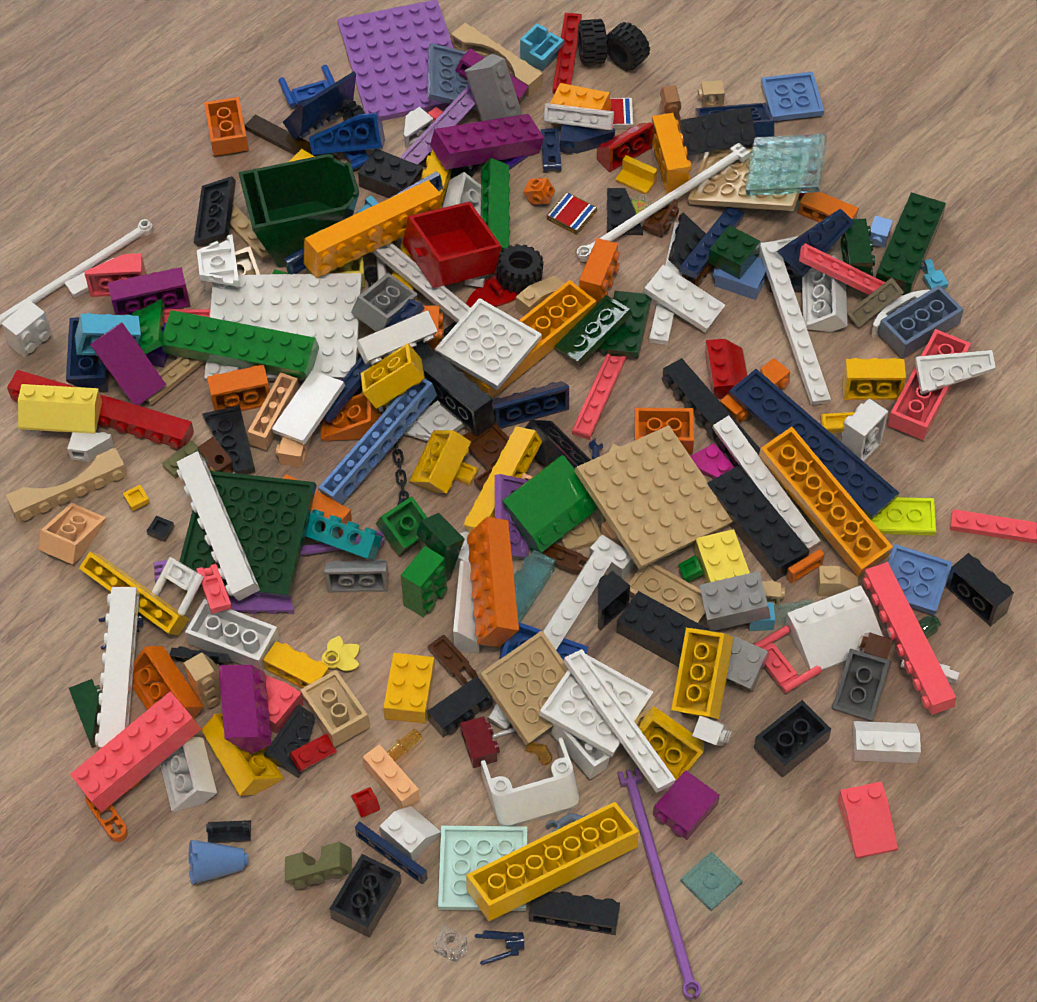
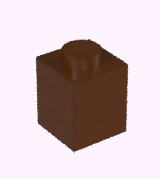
(875, 645)

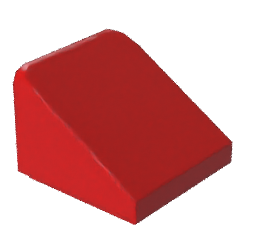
(365, 802)

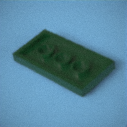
(593, 330)
(629, 336)

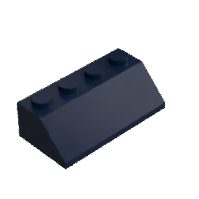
(84, 370)
(531, 404)

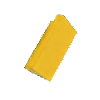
(637, 175)

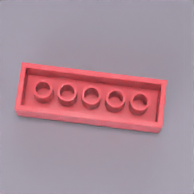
(917, 412)
(135, 751)

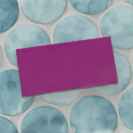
(128, 364)

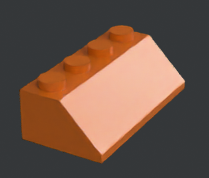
(157, 675)

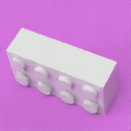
(232, 633)

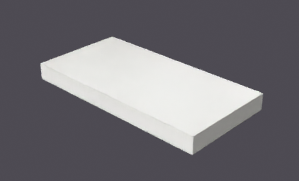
(308, 407)

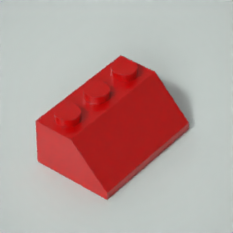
(630, 143)
(724, 366)

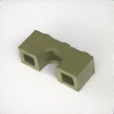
(333, 863)

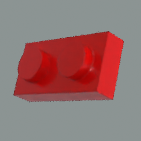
(312, 753)

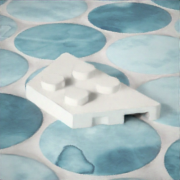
(218, 263)
(433, 418)

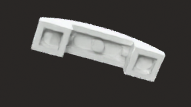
(893, 306)

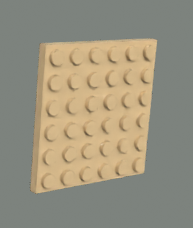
(653, 496)

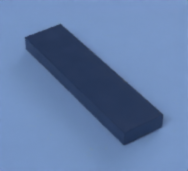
(391, 853)

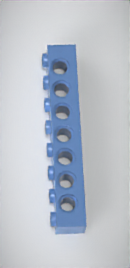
(377, 441)

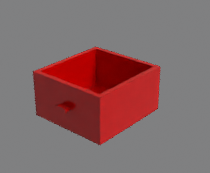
(451, 244)

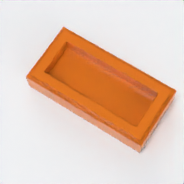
(805, 566)

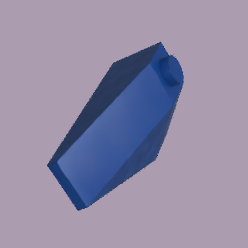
(354, 134)
(526, 632)

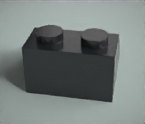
(612, 598)

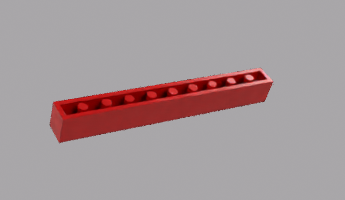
(122, 415)

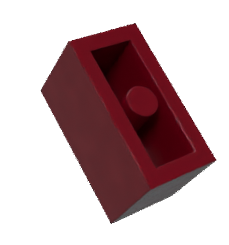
(479, 742)

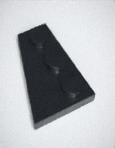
(183, 654)
(292, 735)

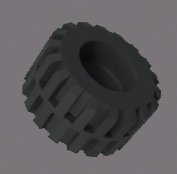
(592, 41)
(627, 46)
(519, 267)

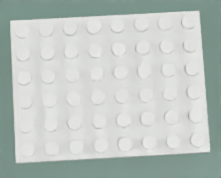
(297, 306)

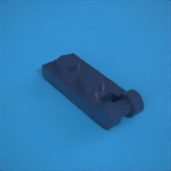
(551, 150)

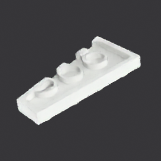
(948, 369)

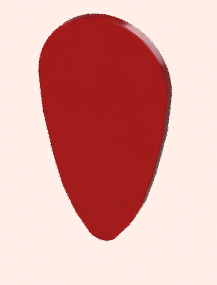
(492, 293)

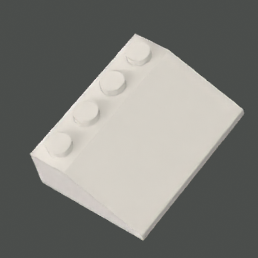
(832, 627)

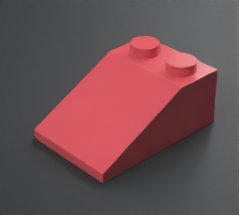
(119, 268)
(281, 702)
(868, 819)

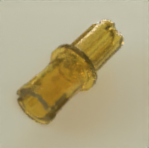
(404, 744)

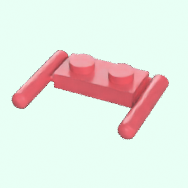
(778, 665)

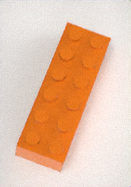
(492, 582)

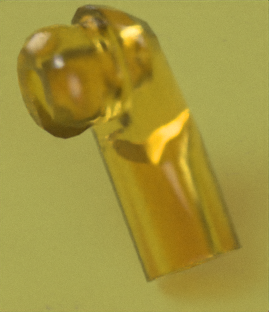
(541, 750)

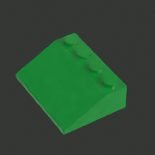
(549, 505)

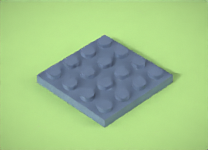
(443, 80)

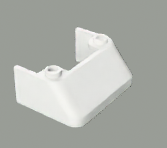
(534, 800)

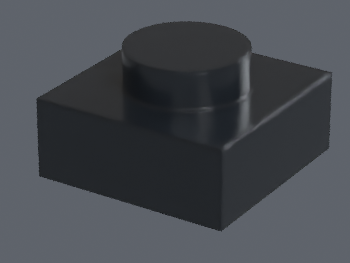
(160, 528)

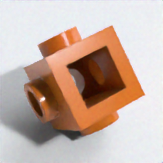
(539, 191)

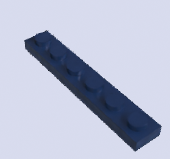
(699, 256)

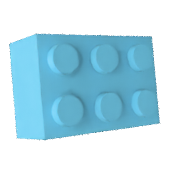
(95, 325)

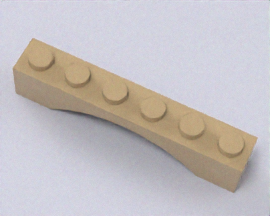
(468, 37)
(32, 501)

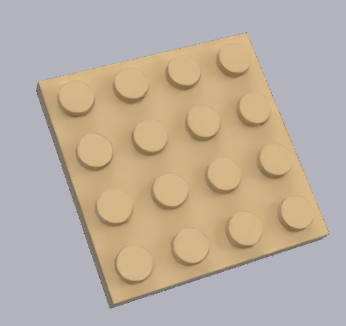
(524, 683)

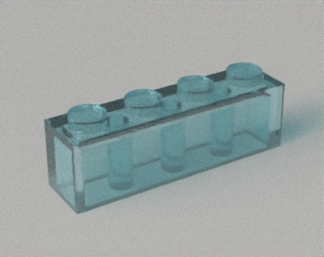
(531, 580)

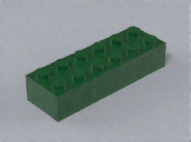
(911, 241)

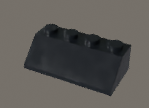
(556, 444)

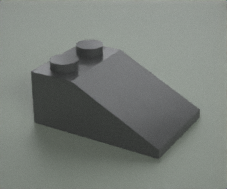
(861, 684)

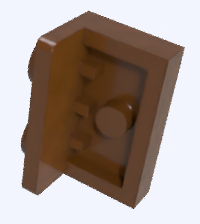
(661, 220)

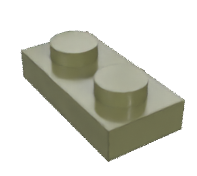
(171, 465)

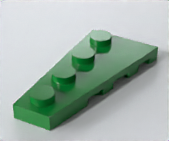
(150, 326)

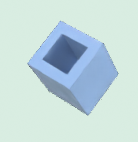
(880, 231)

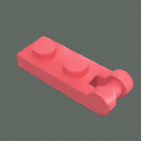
(214, 589)

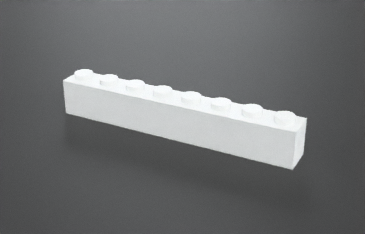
(218, 526)
(118, 663)

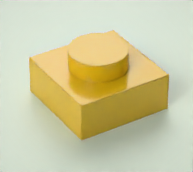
(136, 497)

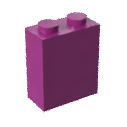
(685, 805)

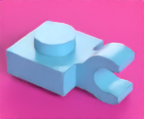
(933, 278)

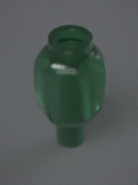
(929, 625)

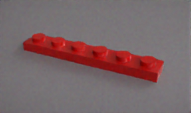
(568, 51)

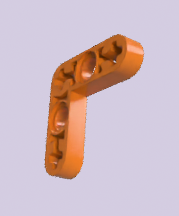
(115, 818)

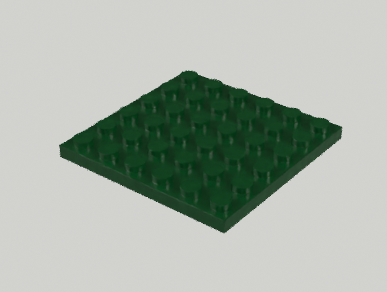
(269, 522)

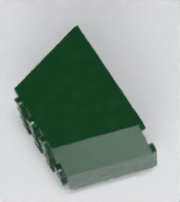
(297, 200)

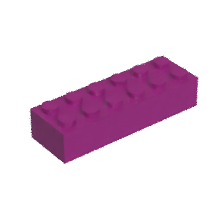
(486, 139)

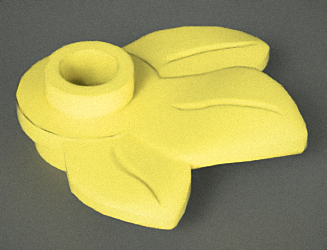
(343, 653)

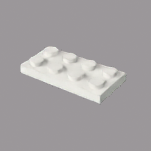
(684, 298)

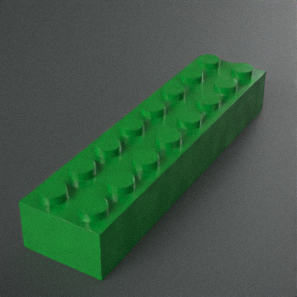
(239, 344)

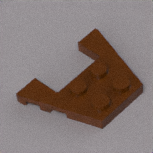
(486, 450)

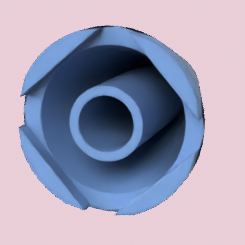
(214, 860)

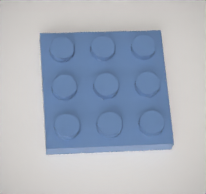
(792, 96)
(920, 577)

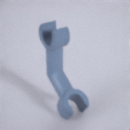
(570, 817)

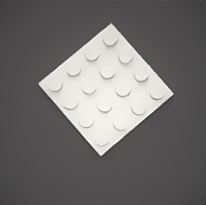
(488, 343)
(575, 712)

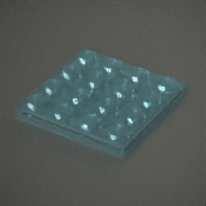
(786, 164)

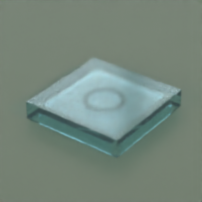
(711, 881)

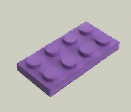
(504, 487)

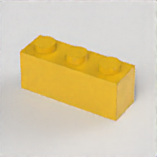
(293, 666)

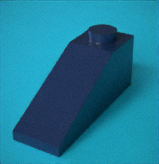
(581, 139)

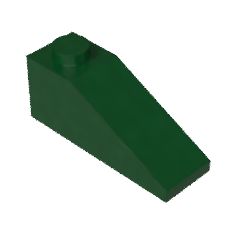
(87, 704)

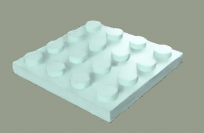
(468, 849)

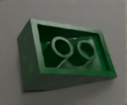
(442, 538)

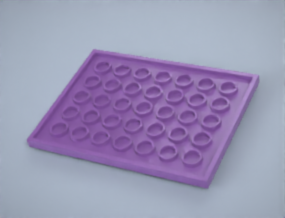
(392, 56)

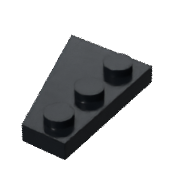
(620, 210)
(686, 239)

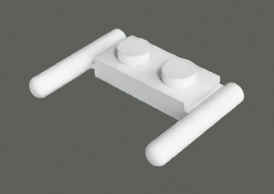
(181, 576)

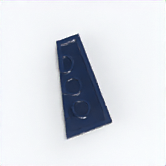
(820, 236)

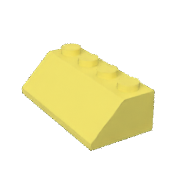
(58, 408)

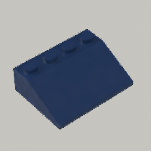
(320, 107)
(761, 116)

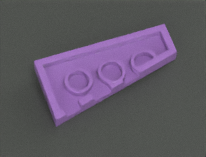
(262, 603)

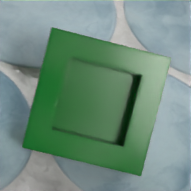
(691, 568)

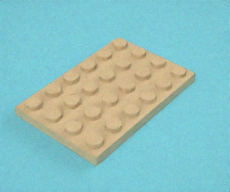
(729, 187)

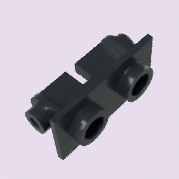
(229, 831)

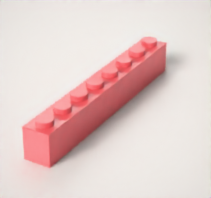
(909, 639)

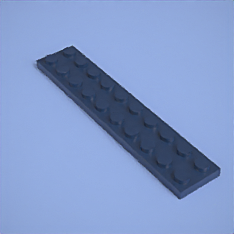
(780, 412)

